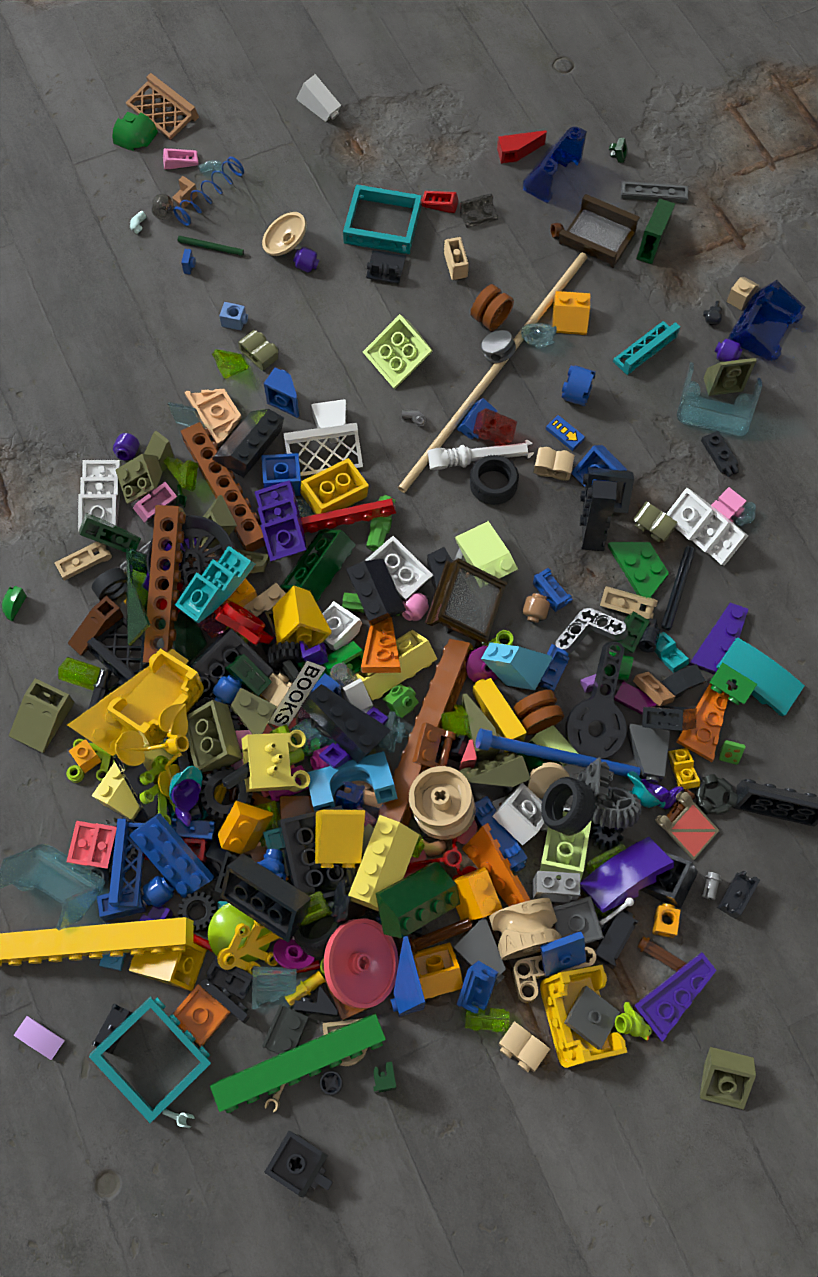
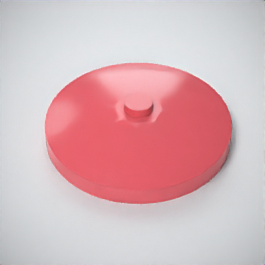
(361, 963)

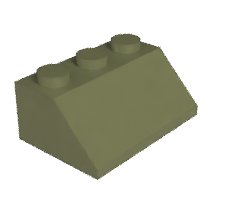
(212, 737)

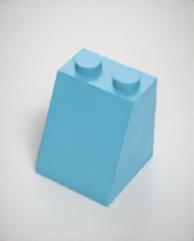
(516, 665)

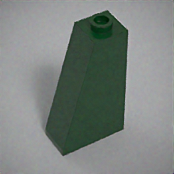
(655, 231)

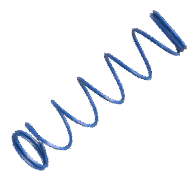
(230, 166)

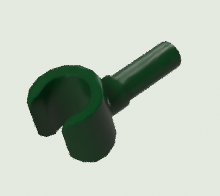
(180, 499)

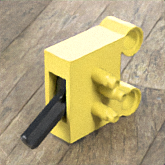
(268, 763)

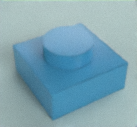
(114, 963)

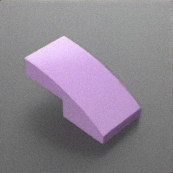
(39, 1037)

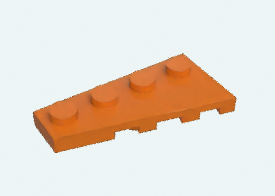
(381, 649)
(709, 720)
(485, 853)

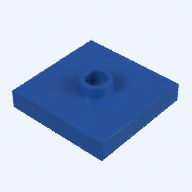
(563, 953)

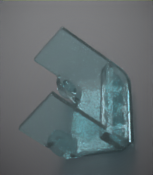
(713, 414)
(49, 872)

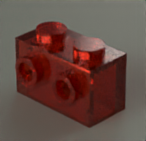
(495, 427)

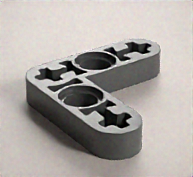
(588, 624)

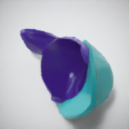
(185, 791)
(652, 794)

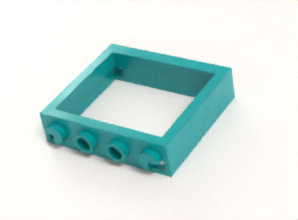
(381, 240)
(123, 1085)

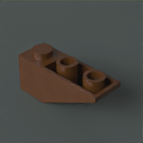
(96, 622)

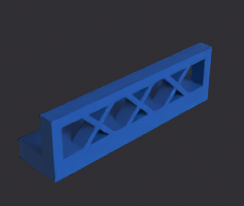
(119, 866)

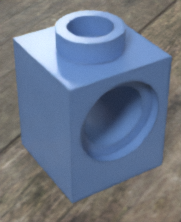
(233, 316)

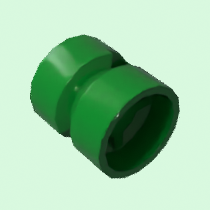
(625, 669)

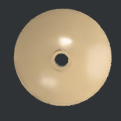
(284, 234)

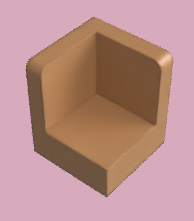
(186, 188)

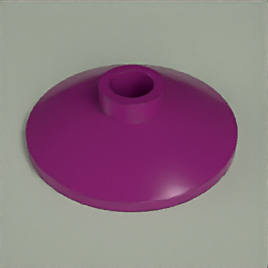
(476, 666)
(291, 955)

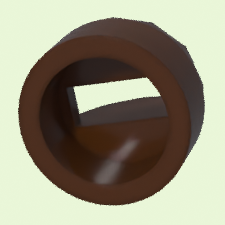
(555, 229)

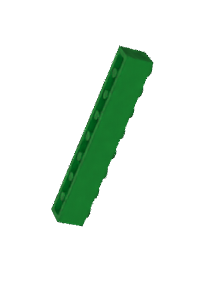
(298, 1062)

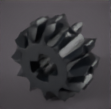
(602, 839)

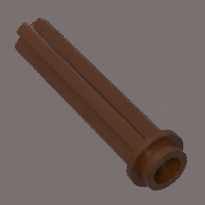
(440, 935)
(660, 954)

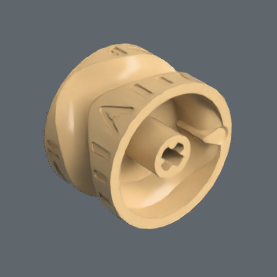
(442, 802)
(524, 927)

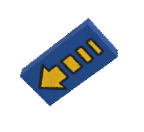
(565, 432)

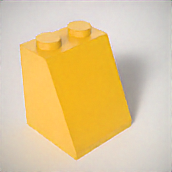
(299, 619)
(339, 837)
(172, 968)

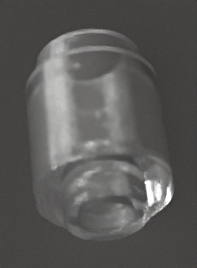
(342, 674)

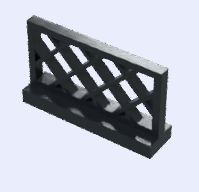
(110, 659)

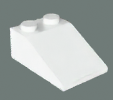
(403, 567)

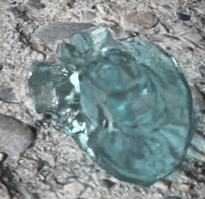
(539, 334)

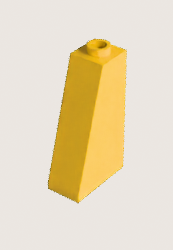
(498, 710)

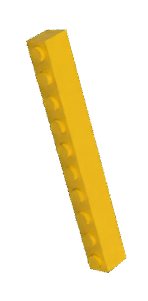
(96, 941)

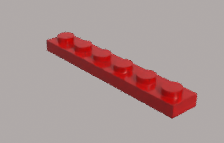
(348, 515)

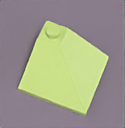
(398, 351)

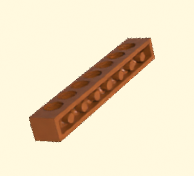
(192, 437)
(163, 516)

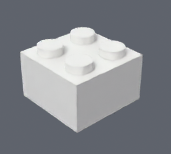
(520, 814)

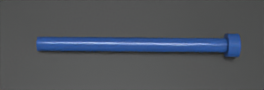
(486, 740)

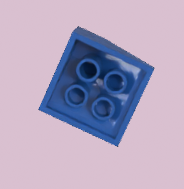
(407, 990)

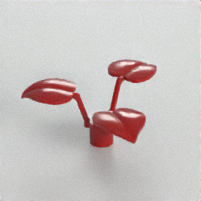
(450, 858)

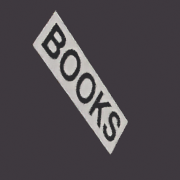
(297, 694)

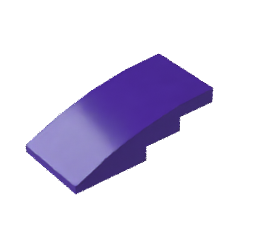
(280, 521)
(626, 874)

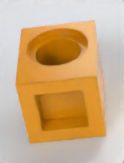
(85, 756)
(660, 927)

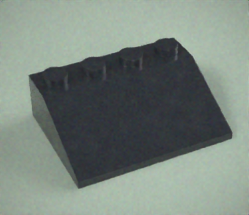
(219, 655)
(777, 802)
(298, 843)

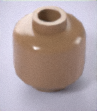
(536, 607)

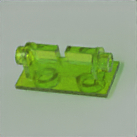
(497, 1020)

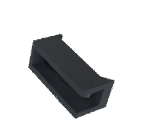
(615, 938)

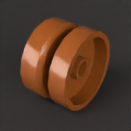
(492, 307)
(538, 711)

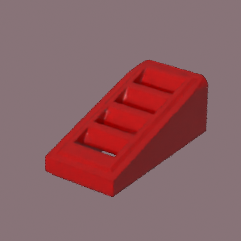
(450, 198)

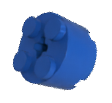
(578, 385)

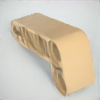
(535, 973)

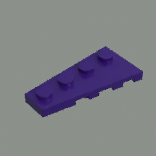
(720, 638)
(672, 997)

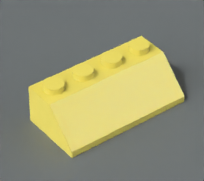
(413, 654)
(114, 791)
(383, 861)

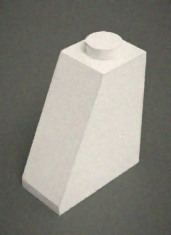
(318, 99)

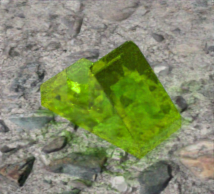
(229, 362)
(183, 472)
(456, 721)

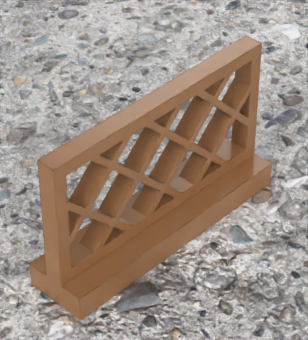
(161, 90)

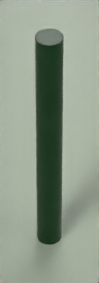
(209, 245)

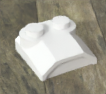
(342, 625)

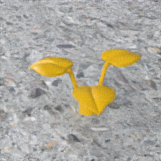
(172, 721)

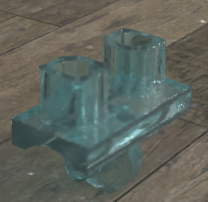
(396, 734)

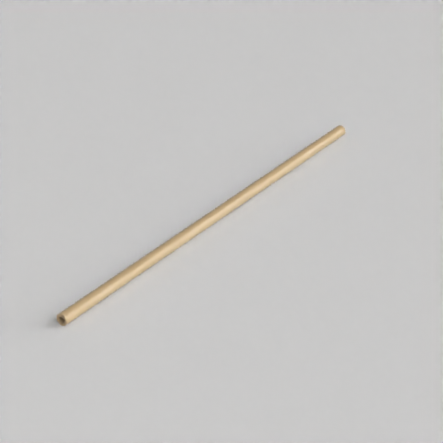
(487, 379)

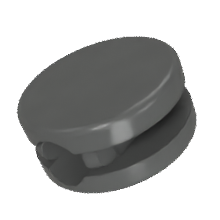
(498, 346)

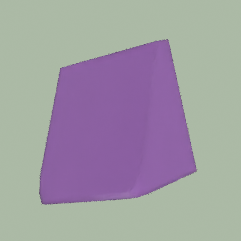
(587, 683)

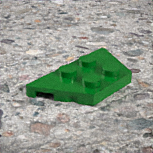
(640, 566)

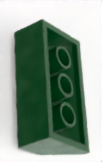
(320, 562)
(416, 900)

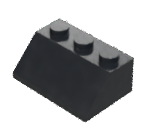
(375, 590)

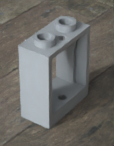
(559, 891)

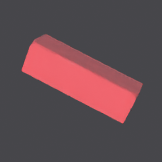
(469, 757)

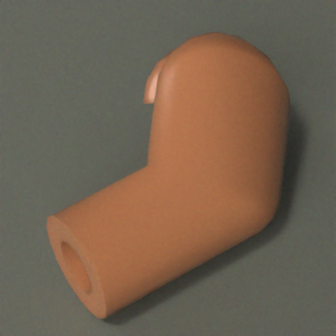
(434, 848)

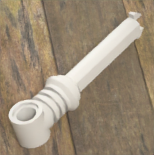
(440, 457)

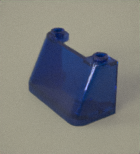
(565, 150)
(767, 320)

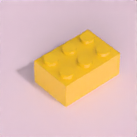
(334, 488)

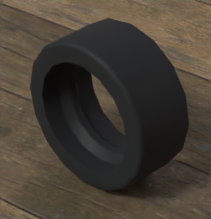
(110, 584)

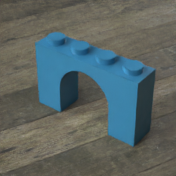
(371, 769)

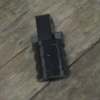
(650, 637)

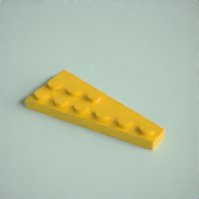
(102, 727)

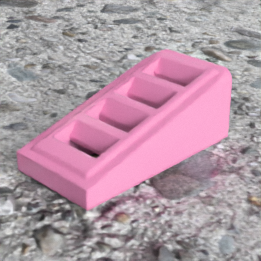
(174, 158)

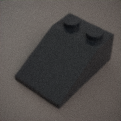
(673, 884)

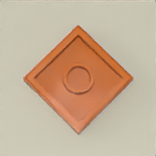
(201, 1015)

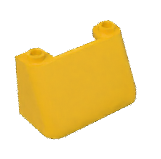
(166, 685)
(559, 996)

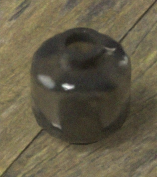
(162, 207)

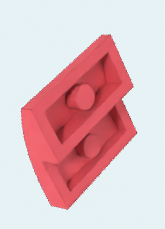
(91, 844)

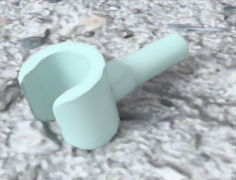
(180, 1118)

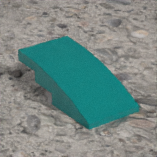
(215, 585)
(774, 683)

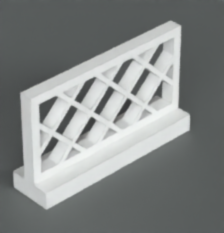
(324, 433)

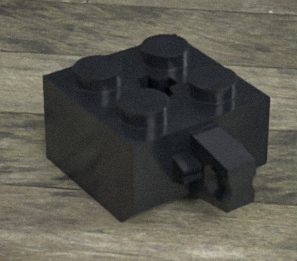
(301, 1179)

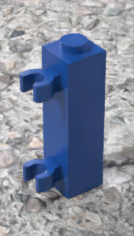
(509, 846)

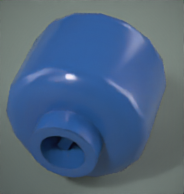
(226, 689)
(157, 891)

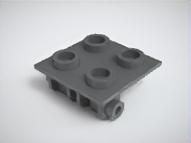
(597, 778)

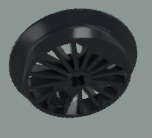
(194, 528)

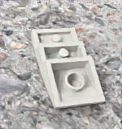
(99, 490)
(706, 526)

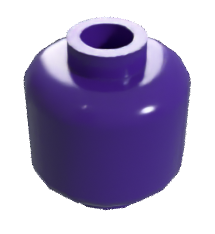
(306, 259)
(728, 350)
(126, 446)

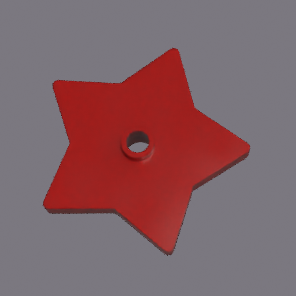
(242, 622)

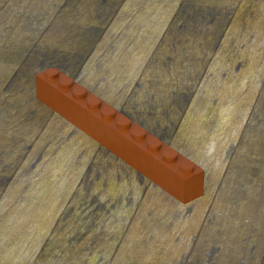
(441, 698)

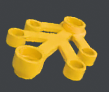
(250, 947)

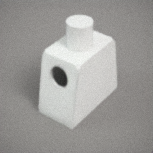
(329, 414)

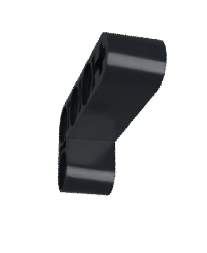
(132, 777)

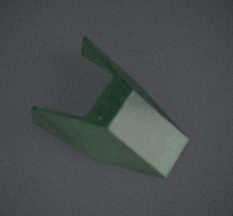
(188, 635)

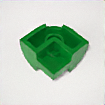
(134, 131)

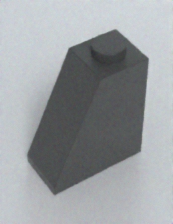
(649, 751)
(481, 946)

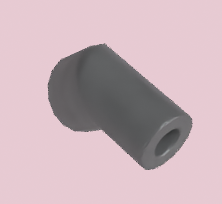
(415, 415)

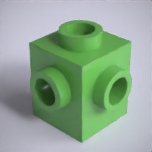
(401, 700)

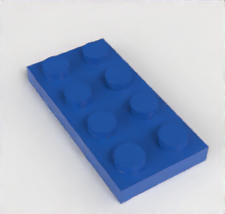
(171, 855)

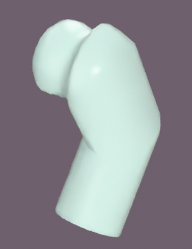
(136, 220)

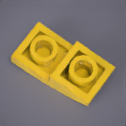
(683, 768)

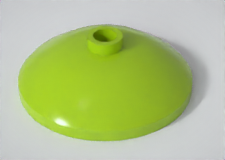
(222, 930)

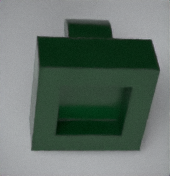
(619, 150)

